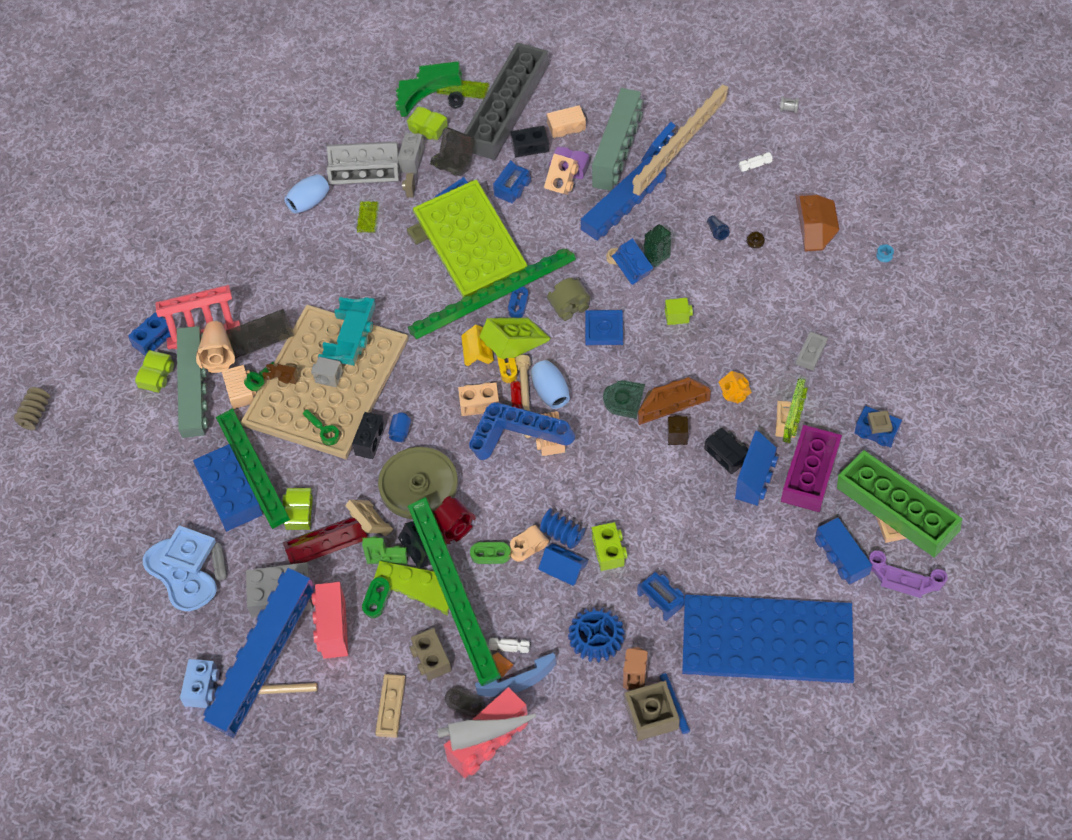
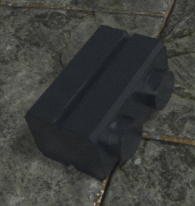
(726, 450)

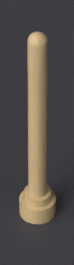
(523, 364)

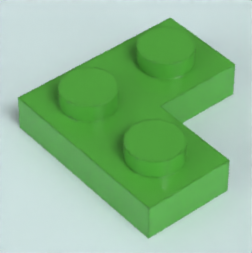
(375, 551)

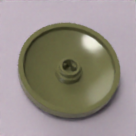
(416, 475)

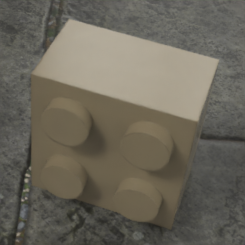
(651, 711)

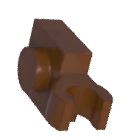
(284, 373)

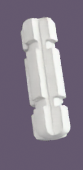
(755, 161)
(509, 645)

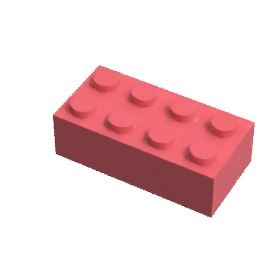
(505, 706)

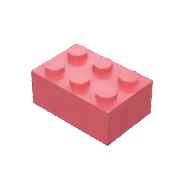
(330, 620)

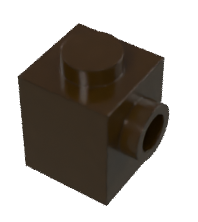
(677, 430)

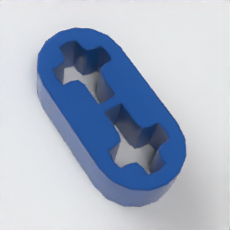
(522, 303)

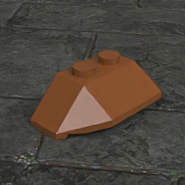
(817, 220)
(672, 399)

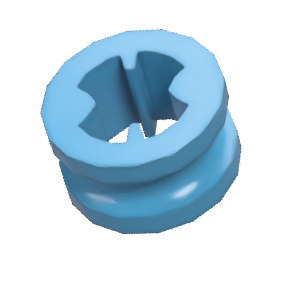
(881, 256)

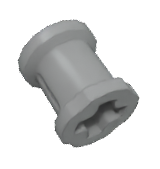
(789, 104)

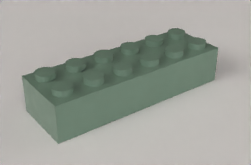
(617, 139)

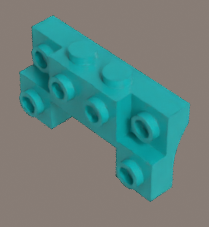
(354, 330)

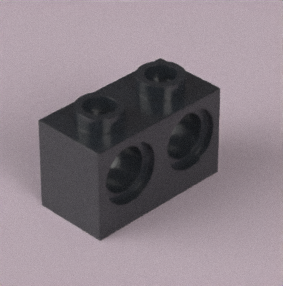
(529, 141)
(368, 435)
(412, 542)

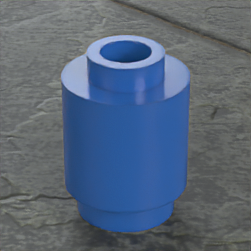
(399, 427)

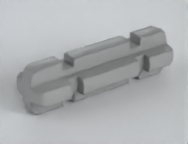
(218, 562)

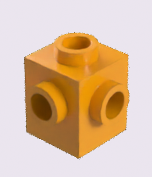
(735, 387)

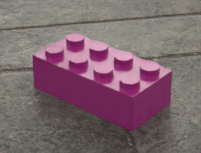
(811, 468)

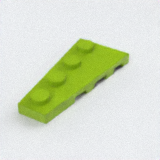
(414, 583)

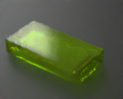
(367, 216)

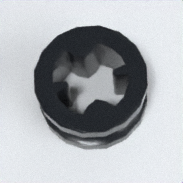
(455, 104)

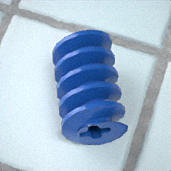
(560, 530)

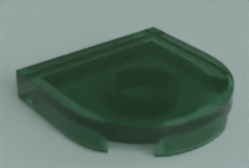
(624, 398)

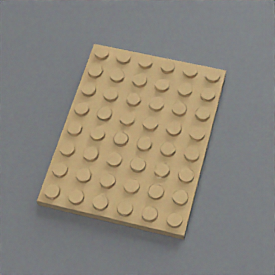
(280, 406)

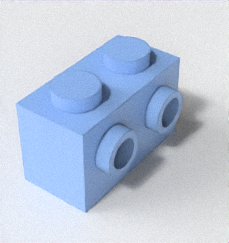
(199, 683)

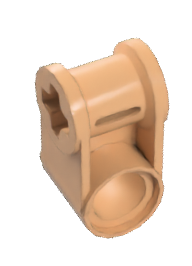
(528, 543)

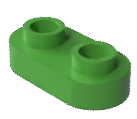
(490, 552)

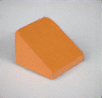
(502, 664)

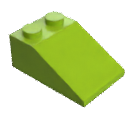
(512, 336)

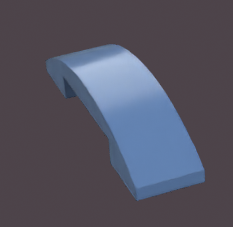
(520, 682)

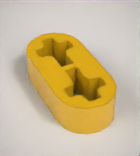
(510, 365)

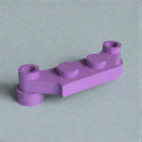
(903, 580)

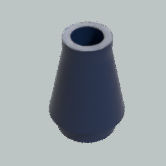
(718, 228)

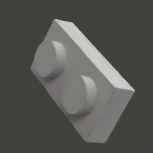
(811, 351)

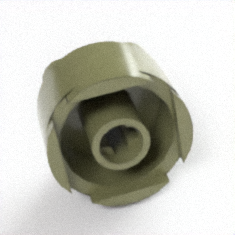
(569, 298)

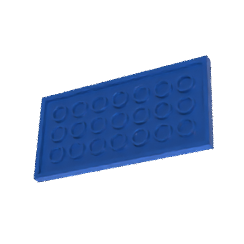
(768, 638)

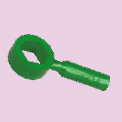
(256, 377)
(324, 430)

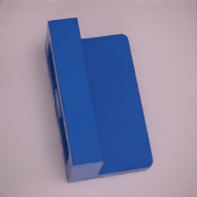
(562, 564)

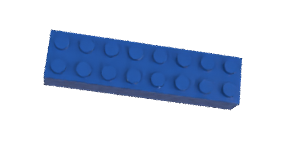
(259, 653)

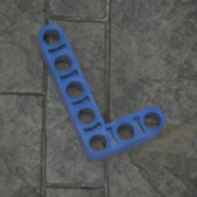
(505, 420)

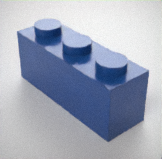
(843, 551)

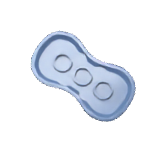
(184, 588)

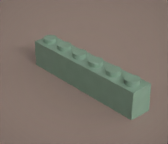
(190, 384)

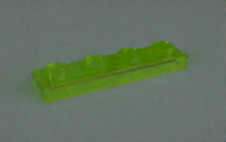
(794, 415)

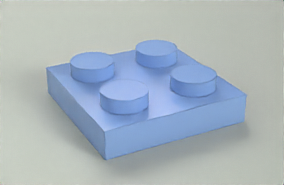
(187, 549)

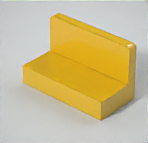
(474, 347)

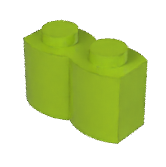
(427, 123)
(154, 371)
(298, 507)

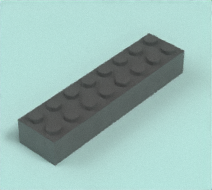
(507, 99)

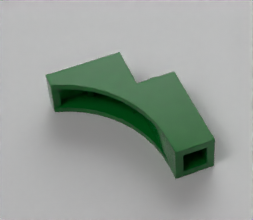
(428, 80)

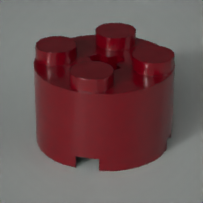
(453, 519)

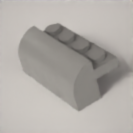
(362, 162)

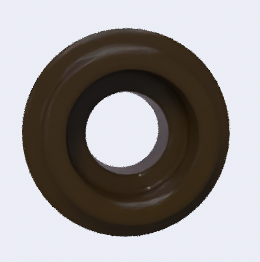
(755, 240)

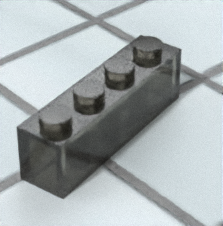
(260, 333)

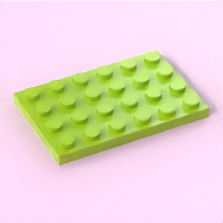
(469, 238)

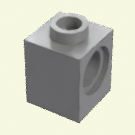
(327, 372)

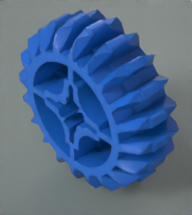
(608, 643)

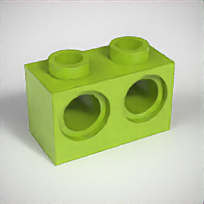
(604, 547)

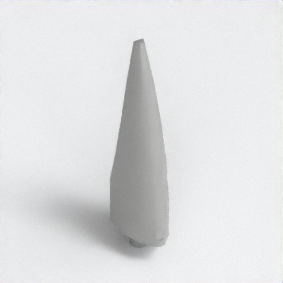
(475, 732)

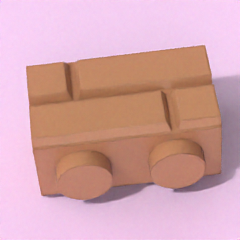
(635, 668)

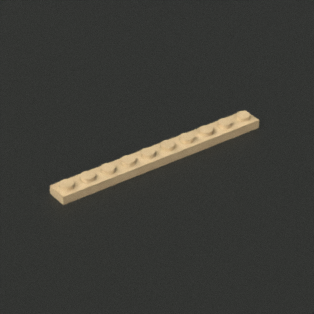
(678, 141)

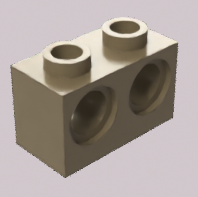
(433, 653)

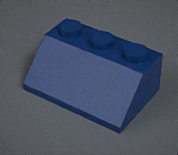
(756, 470)

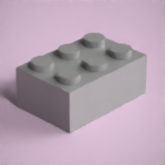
(264, 580)

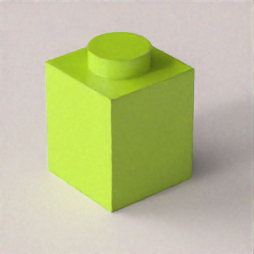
(677, 311)

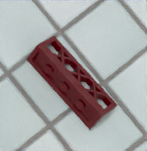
(324, 541)

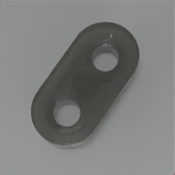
(464, 702)

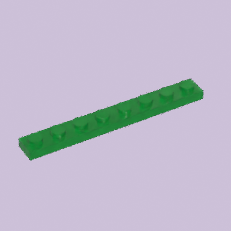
(252, 469)

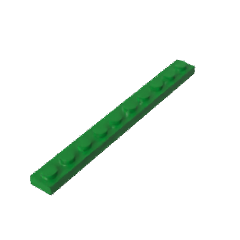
(487, 295)
(454, 592)

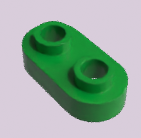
(376, 598)

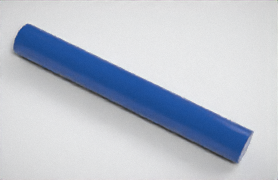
(682, 722)

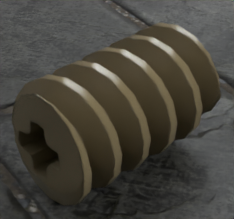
(31, 408)

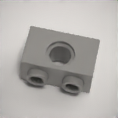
(410, 153)

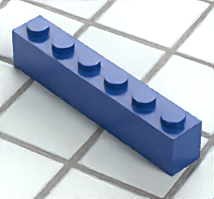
(617, 203)

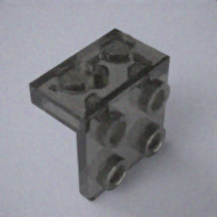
(455, 152)

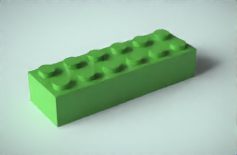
(899, 503)

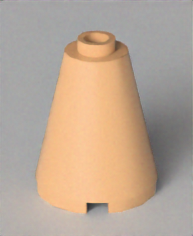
(215, 349)

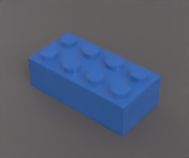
(227, 487)

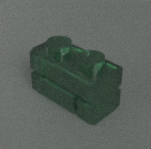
(657, 245)

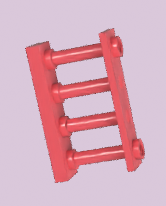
(188, 302)

